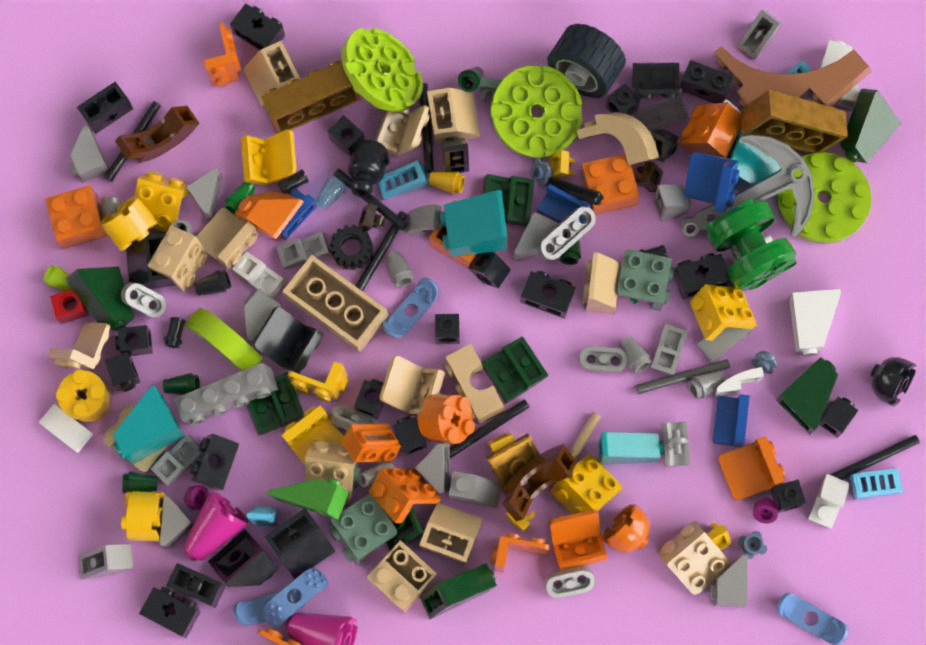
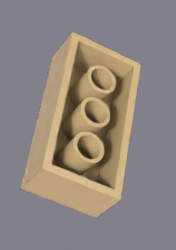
(335, 304)

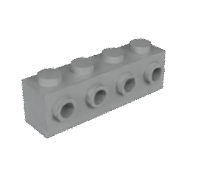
(226, 394)

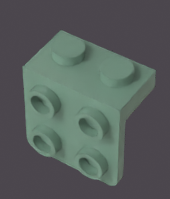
(645, 278)
(362, 529)

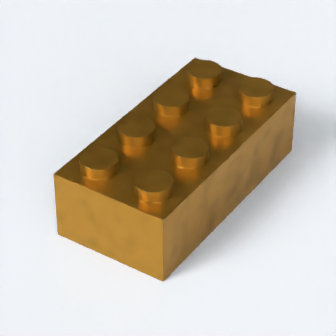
(309, 97)
(794, 121)

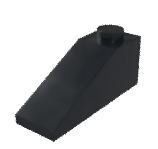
(455, 154)

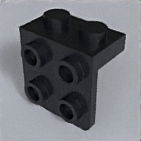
(656, 79)
(287, 340)

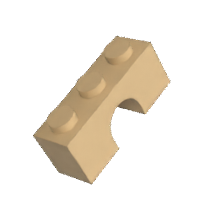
(463, 366)

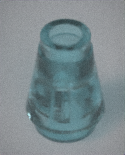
(330, 192)

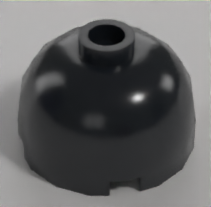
(892, 379)

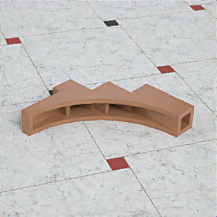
(826, 83)

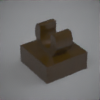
(650, 176)
(370, 219)

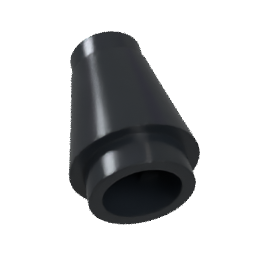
(214, 283)

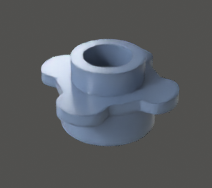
(541, 171)
(765, 360)
(754, 538)

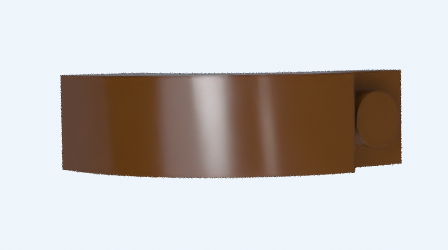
(160, 138)
(534, 477)

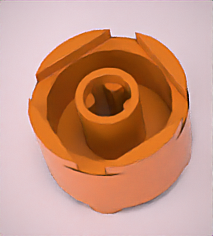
(446, 418)

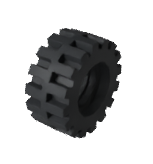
(351, 233)

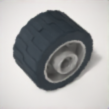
(587, 59)

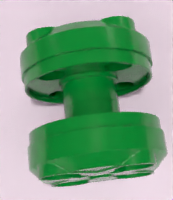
(758, 259)

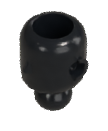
(367, 166)

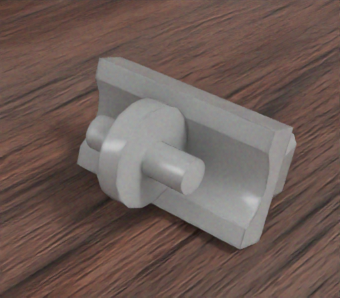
(675, 444)

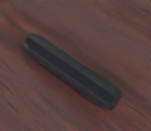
(580, 192)

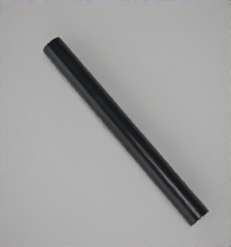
(142, 126)
(426, 134)
(382, 209)
(379, 254)
(489, 427)
(876, 458)

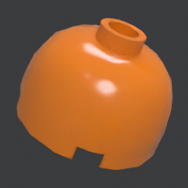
(628, 531)

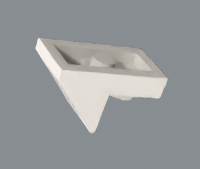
(828, 501)

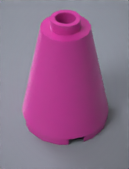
(213, 527)
(322, 629)

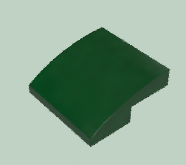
(516, 196)
(514, 369)
(276, 409)

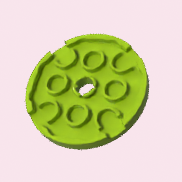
(365, 54)
(513, 116)
(848, 197)

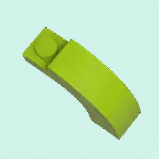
(223, 339)

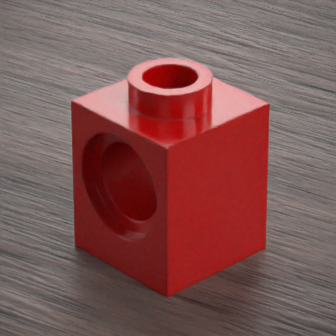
(60, 303)

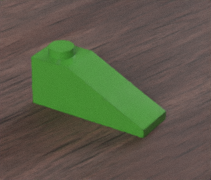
(314, 495)

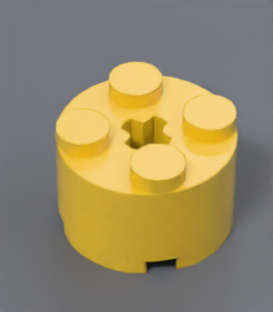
(128, 223)
(74, 387)
(143, 516)

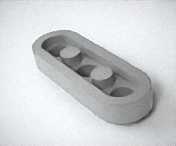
(574, 231)

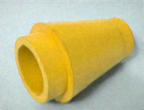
(448, 181)

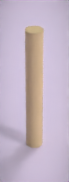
(585, 434)

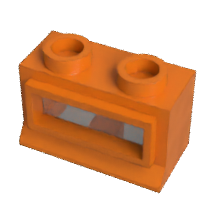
(371, 443)

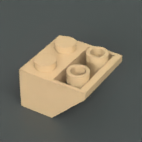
(270, 70)
(453, 114)
(603, 280)
(451, 533)
(402, 576)

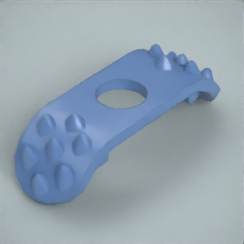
(422, 297)
(280, 609)
(251, 611)
(827, 627)

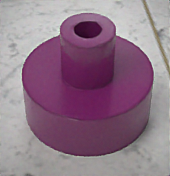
(195, 497)
(765, 510)

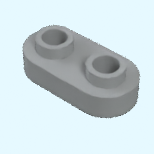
(142, 298)
(602, 359)
(344, 416)
(569, 583)

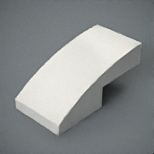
(259, 275)
(733, 385)
(65, 428)

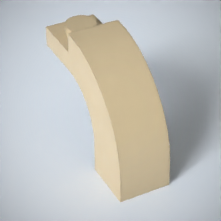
(633, 135)

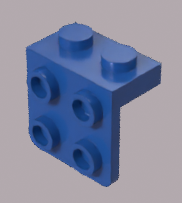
(712, 180)

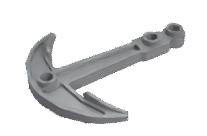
(771, 185)

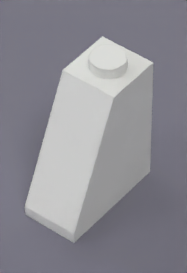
(833, 52)
(812, 318)

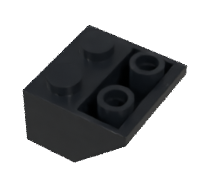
(138, 258)
(300, 543)

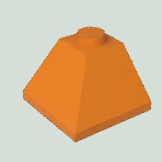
(268, 211)

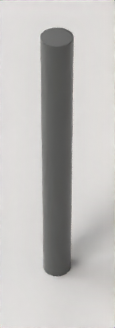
(682, 376)

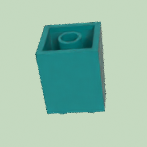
(752, 163)
(475, 225)
(147, 428)

